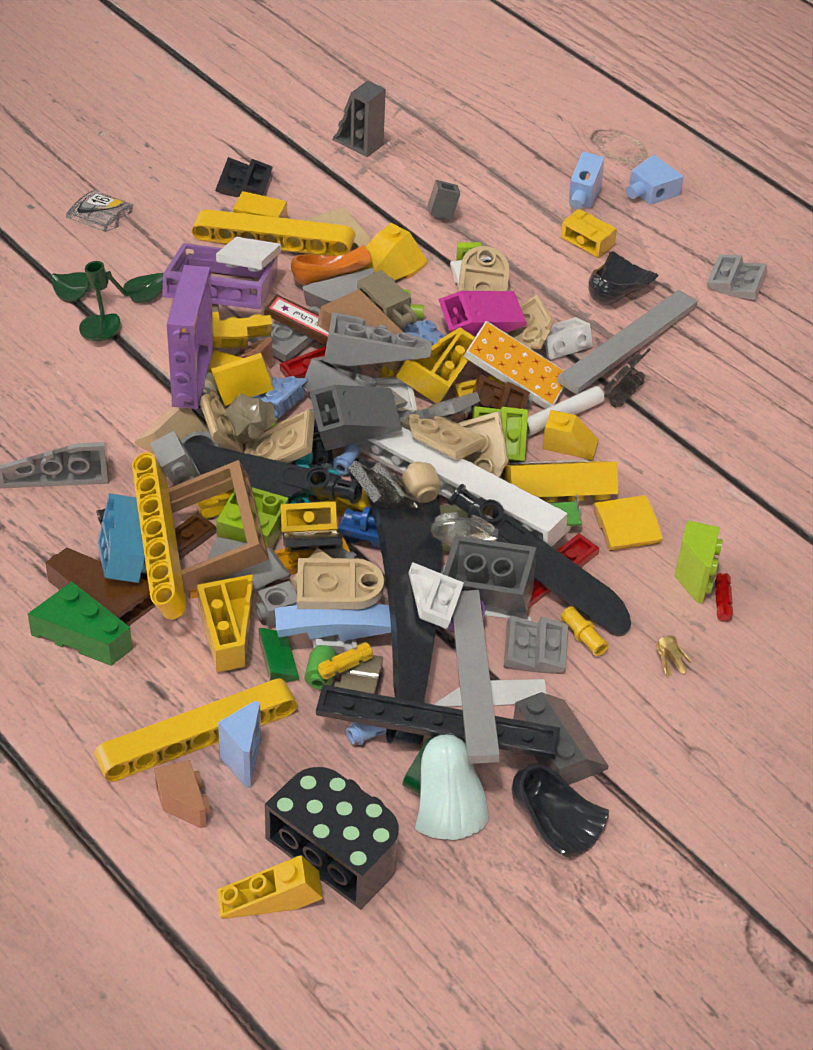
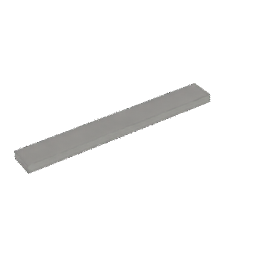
(626, 342)
(474, 680)

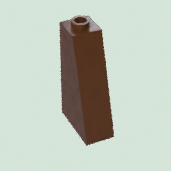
(122, 598)

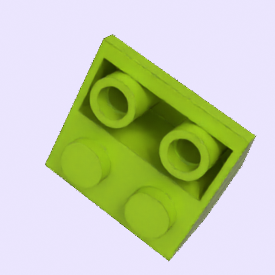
(268, 505)
(697, 559)

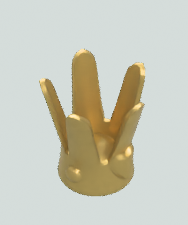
(669, 648)

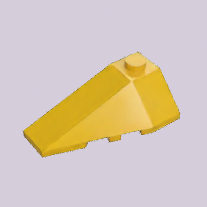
(395, 253)

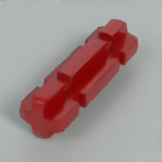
(724, 597)

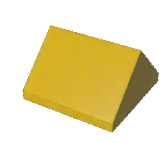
(245, 376)

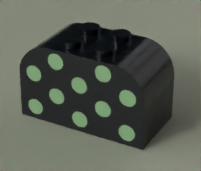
(336, 830)

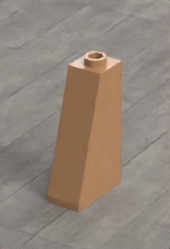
(361, 306)

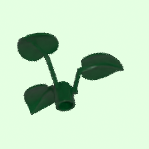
(74, 285)

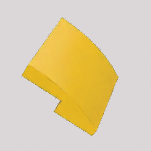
(628, 522)

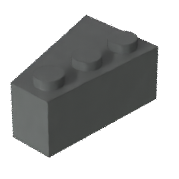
(363, 120)

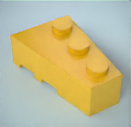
(437, 373)
(226, 618)

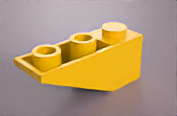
(272, 890)

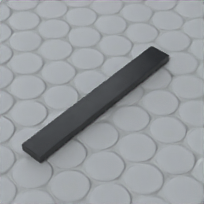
(431, 720)

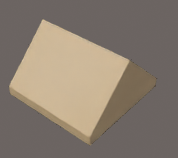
(177, 419)

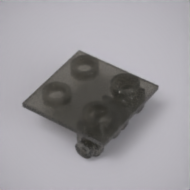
(627, 382)

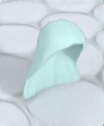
(451, 792)

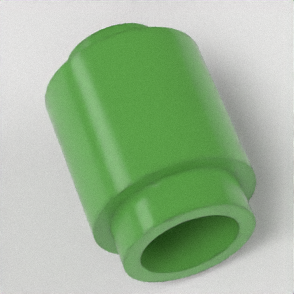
(312, 675)

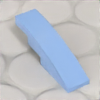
(327, 622)

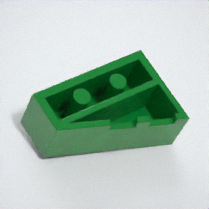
(81, 623)

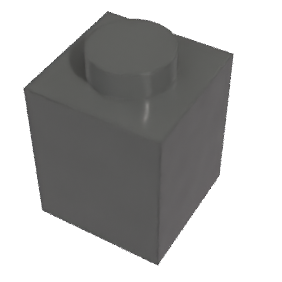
(443, 199)

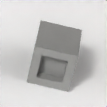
(274, 597)

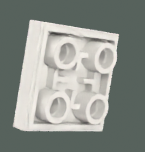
(248, 253)

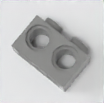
(174, 458)

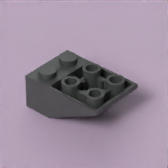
(353, 414)

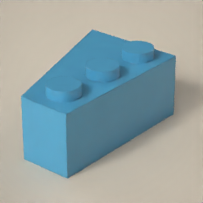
(121, 540)

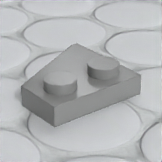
(456, 405)

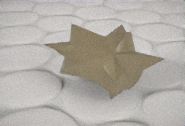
(250, 417)

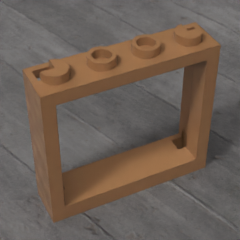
(207, 486)

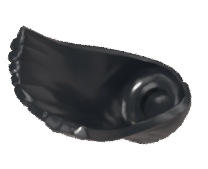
(617, 279)
(557, 811)

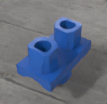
(359, 526)

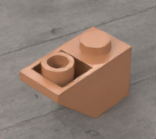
(180, 793)

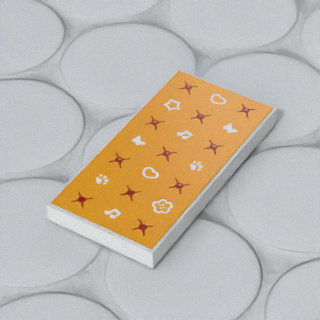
(515, 364)

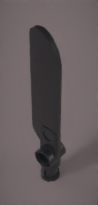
(277, 476)
(552, 567)

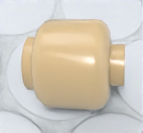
(422, 481)

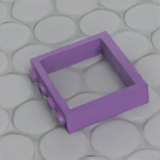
(223, 290)
(187, 354)

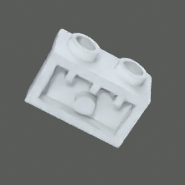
(568, 337)

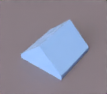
(240, 741)

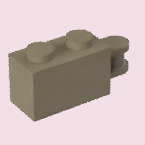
(388, 298)

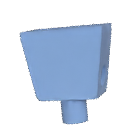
(654, 181)
(584, 191)

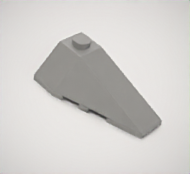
(355, 343)
(323, 374)

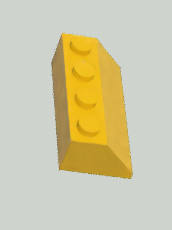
(565, 479)

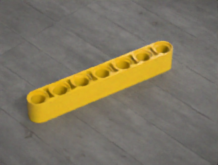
(292, 234)
(158, 536)
(188, 731)

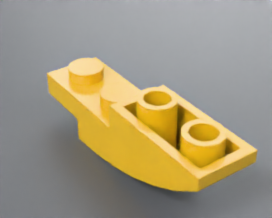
(235, 331)

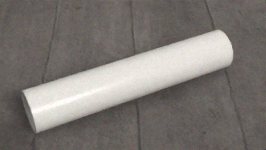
(572, 405)

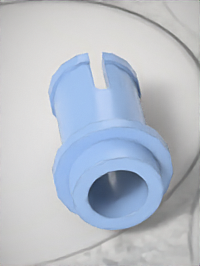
(343, 462)
(358, 733)

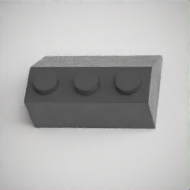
(497, 569)
(575, 753)

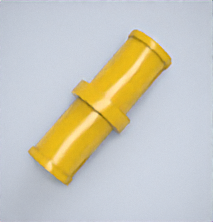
(584, 631)

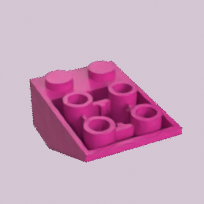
(473, 308)

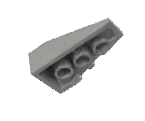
(60, 467)

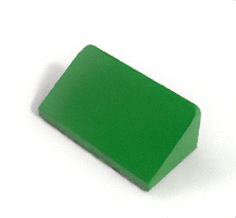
(277, 656)

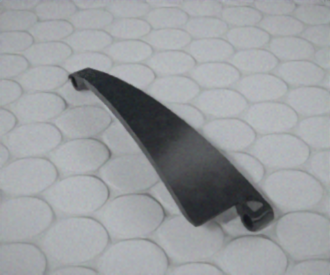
(406, 539)

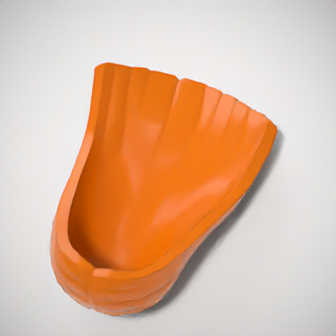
(318, 268)

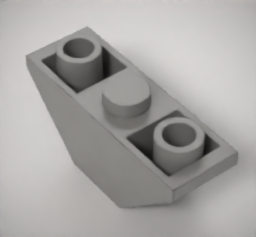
(326, 291)

